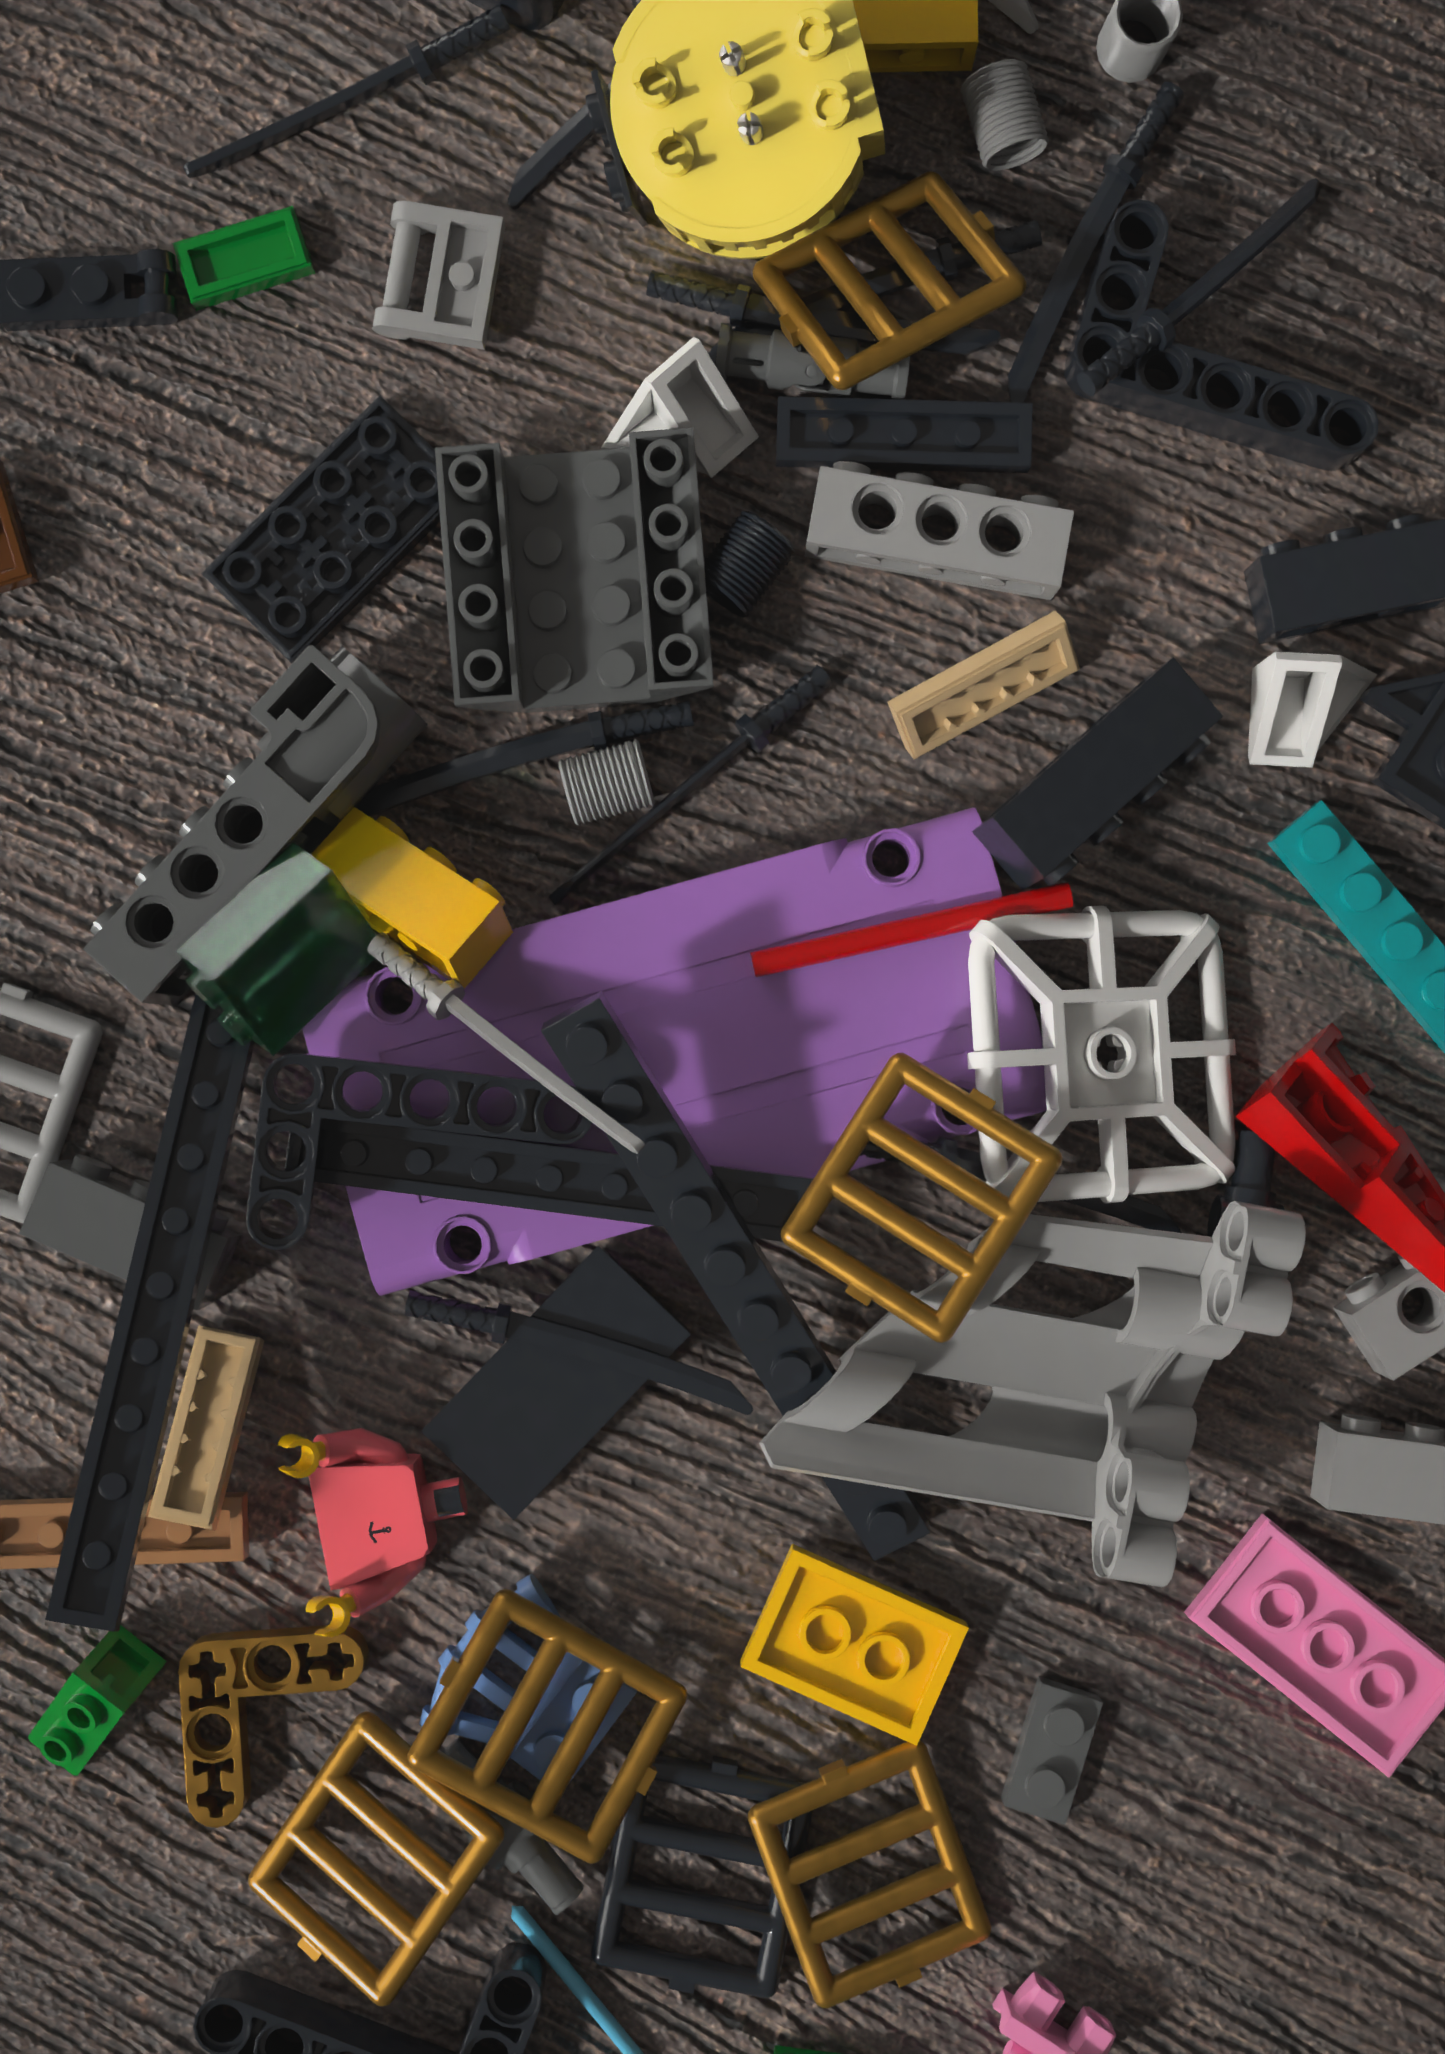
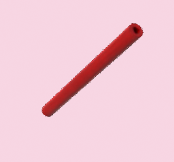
(908, 930)

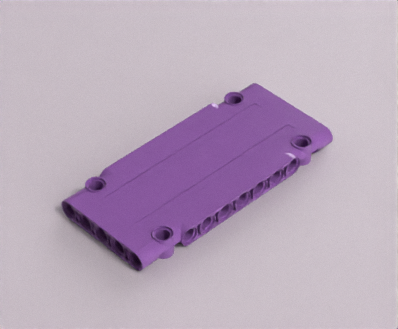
(748, 1062)

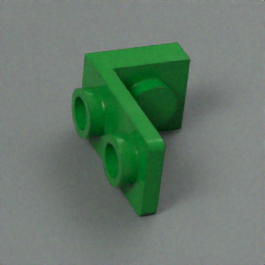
(95, 1700)

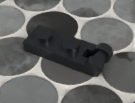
(87, 291)

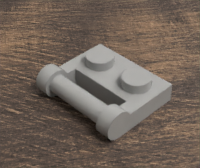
(459, 277)

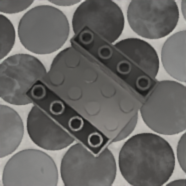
(574, 575)

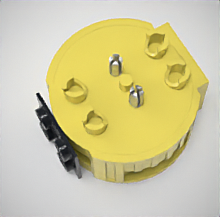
(738, 119)

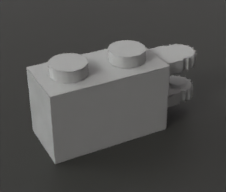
(1380, 1469)

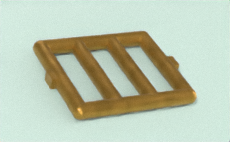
(894, 342)
(1008, 1212)
(480, 1782)
(298, 1832)
(787, 1873)

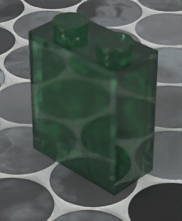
(279, 950)

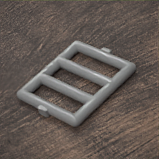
(63, 1090)

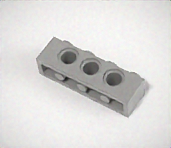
(966, 558)
(1378, 1324)

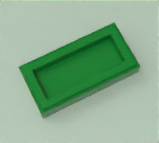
(244, 258)

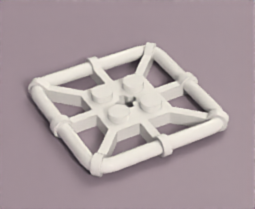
(1131, 1021)

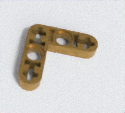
(241, 1680)

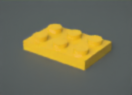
(854, 1644)

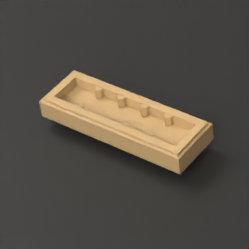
(984, 684)
(206, 1428)

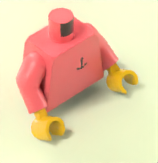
(370, 1516)

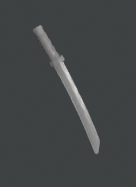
(446, 999)

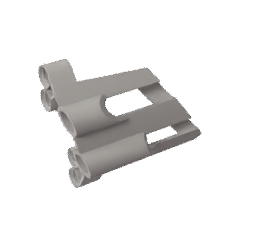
(1082, 1408)

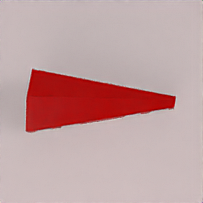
(1336, 1136)

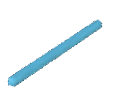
(574, 1981)

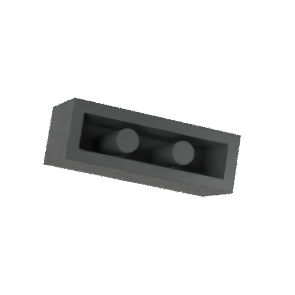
(99, 1221)

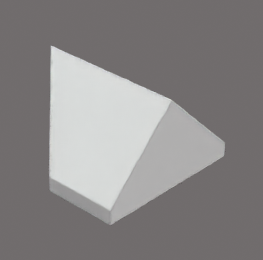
(688, 394)
(1300, 704)

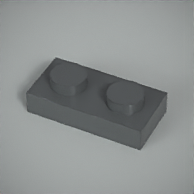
(1051, 1750)

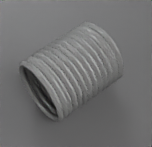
(1134, 60)
(1004, 114)
(606, 782)

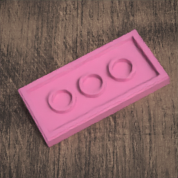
(1323, 1644)

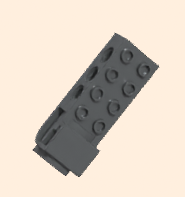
(324, 750)

